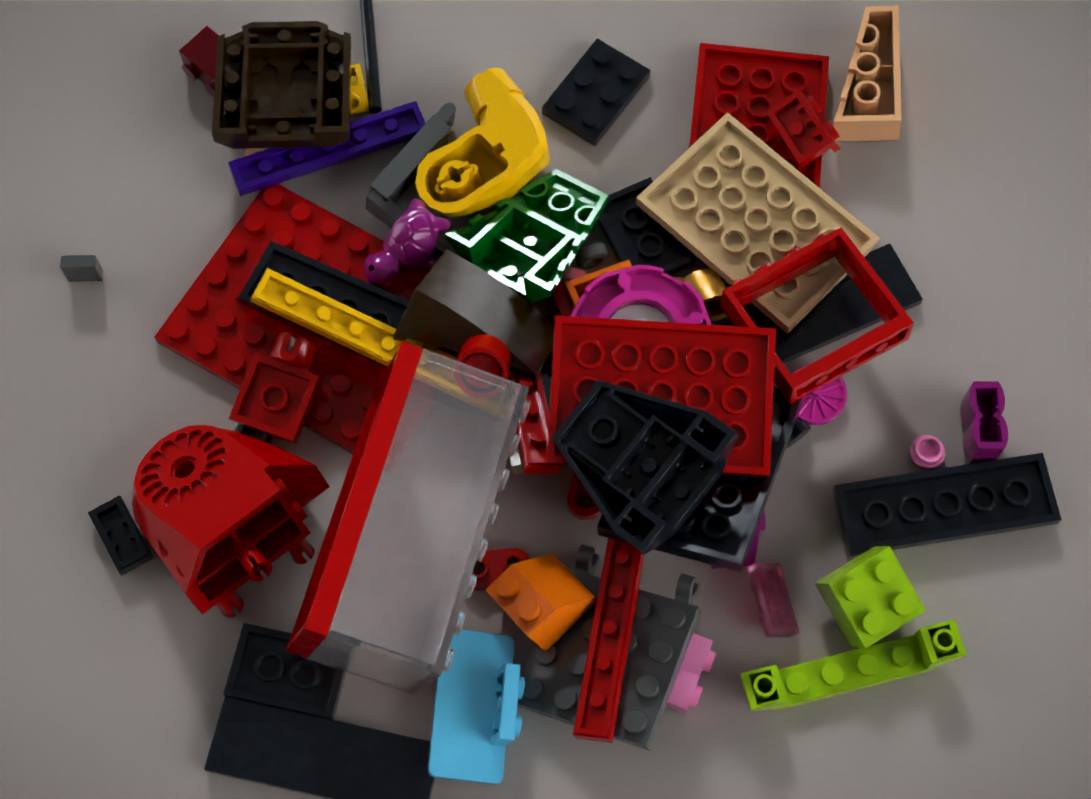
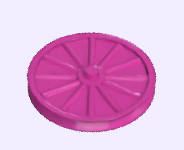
(824, 403)

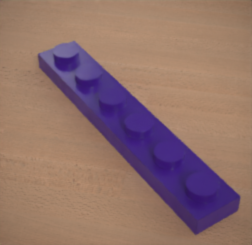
(366, 136)

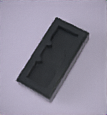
(120, 535)

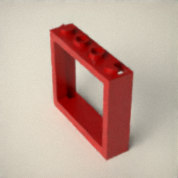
(798, 261)

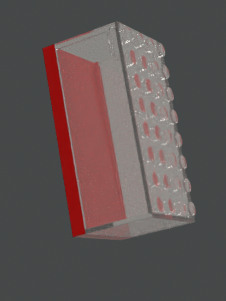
(411, 521)

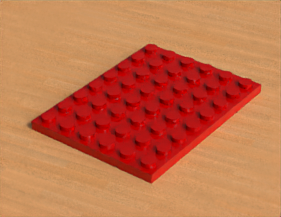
(224, 335)

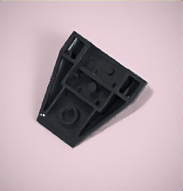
(643, 459)

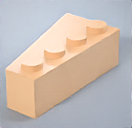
(872, 88)

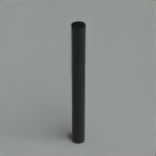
(370, 56)

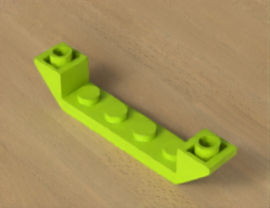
(853, 670)

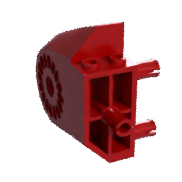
(223, 510)

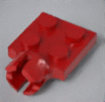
(279, 389)

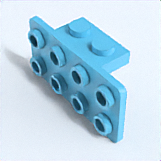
(476, 709)

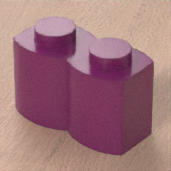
(982, 417)

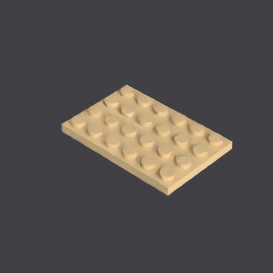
(747, 208)

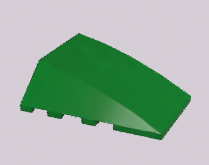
(532, 236)

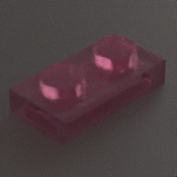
(773, 600)

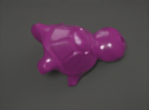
(406, 244)

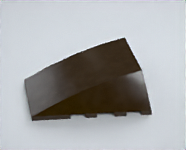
(465, 301)

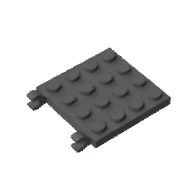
(654, 657)

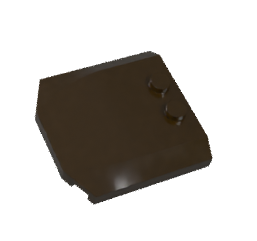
(282, 86)

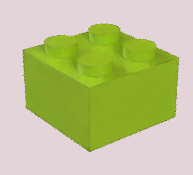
(870, 597)

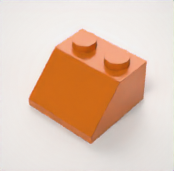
(542, 598)

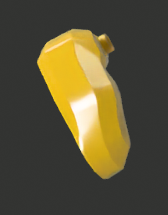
(490, 158)

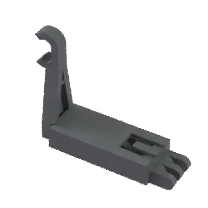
(403, 169)

